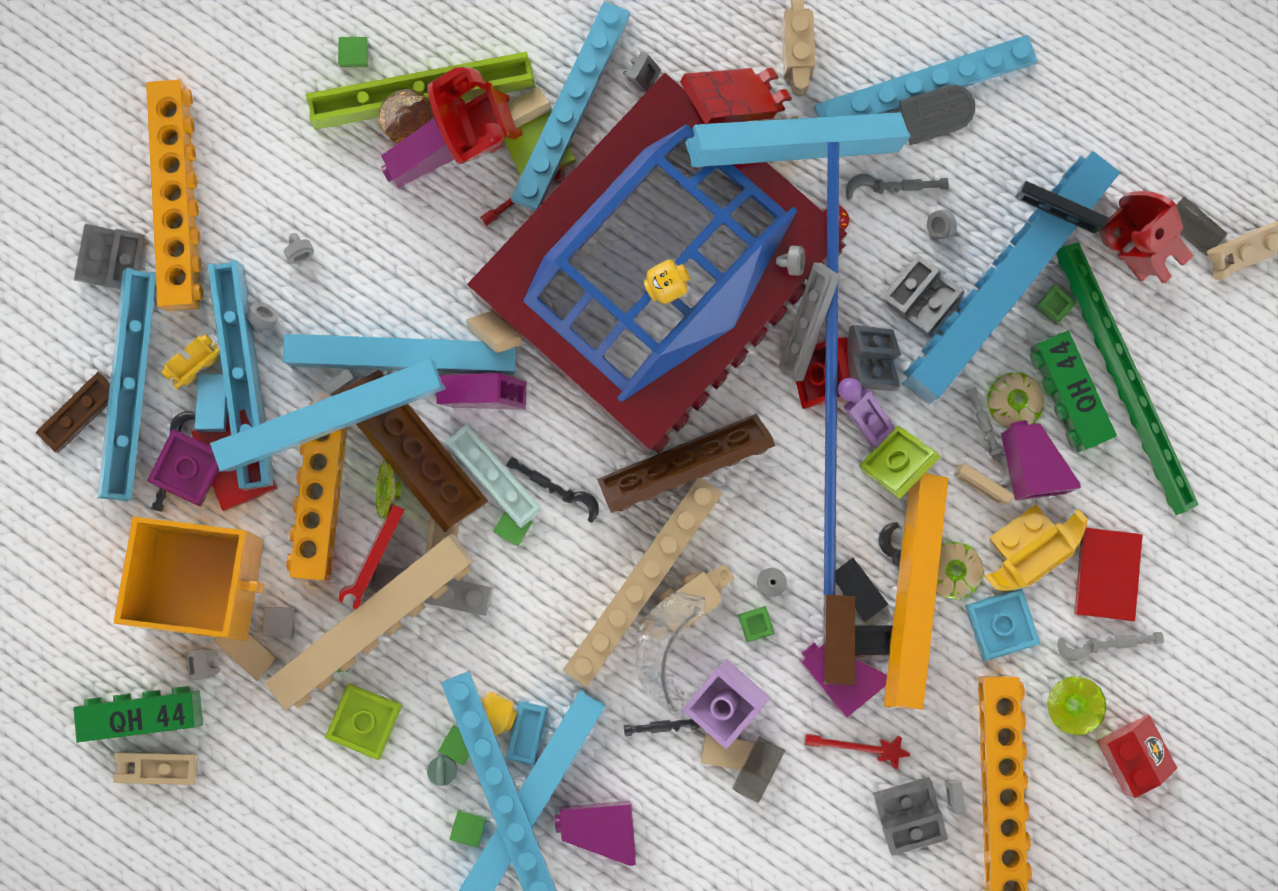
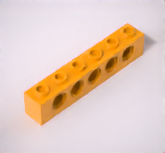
(330, 477)

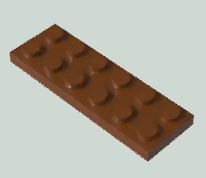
(422, 462)
(685, 463)

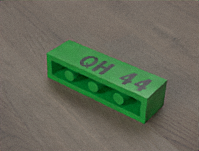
(1072, 392)
(139, 715)

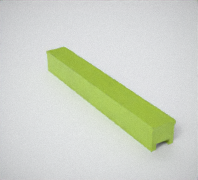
(364, 99)

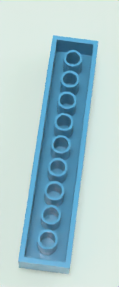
(1005, 284)

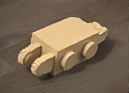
(798, 46)
(705, 585)

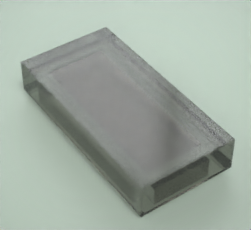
(1198, 227)
(758, 769)

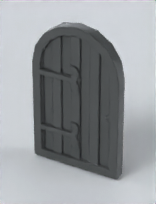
(937, 112)

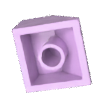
(726, 703)

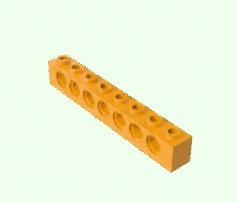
(160, 99)
(990, 691)

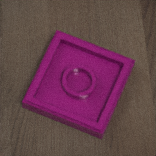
(185, 468)

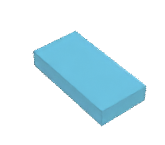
(211, 404)
(526, 733)

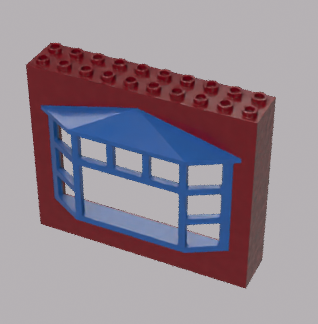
(711, 332)

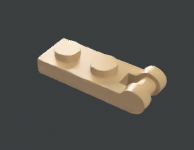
(1244, 251)
(156, 768)

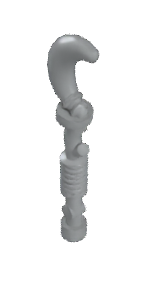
(986, 427)
(1093, 645)

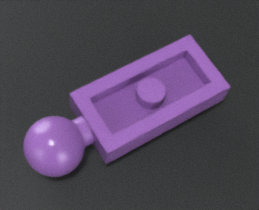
(865, 412)

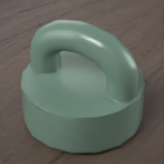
(442, 770)

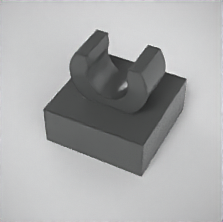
(643, 72)

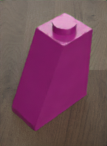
(416, 155)
(482, 391)
(1035, 463)
(845, 698)
(600, 829)

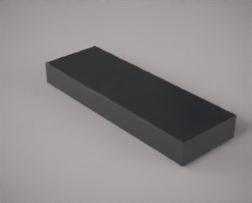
(1061, 207)

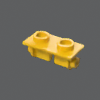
(184, 370)

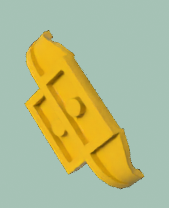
(1034, 547)

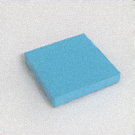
(1002, 624)

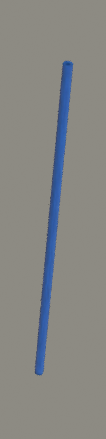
(831, 374)

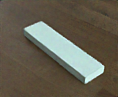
(493, 475)

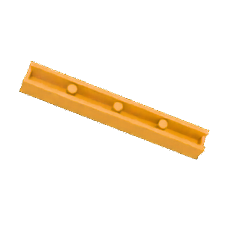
(916, 593)

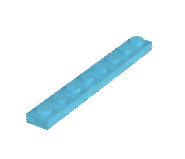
(959, 71)
(570, 106)
(497, 783)

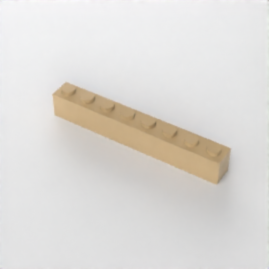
(642, 582)
(369, 622)

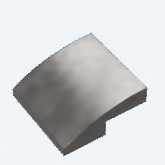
(106, 254)
(923, 295)
(872, 356)
(910, 816)

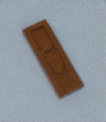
(76, 413)
(839, 640)

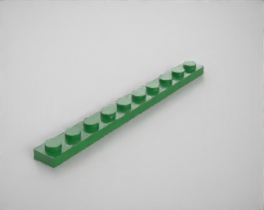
(1127, 378)

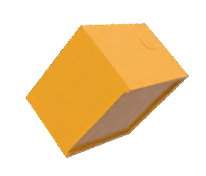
(189, 579)

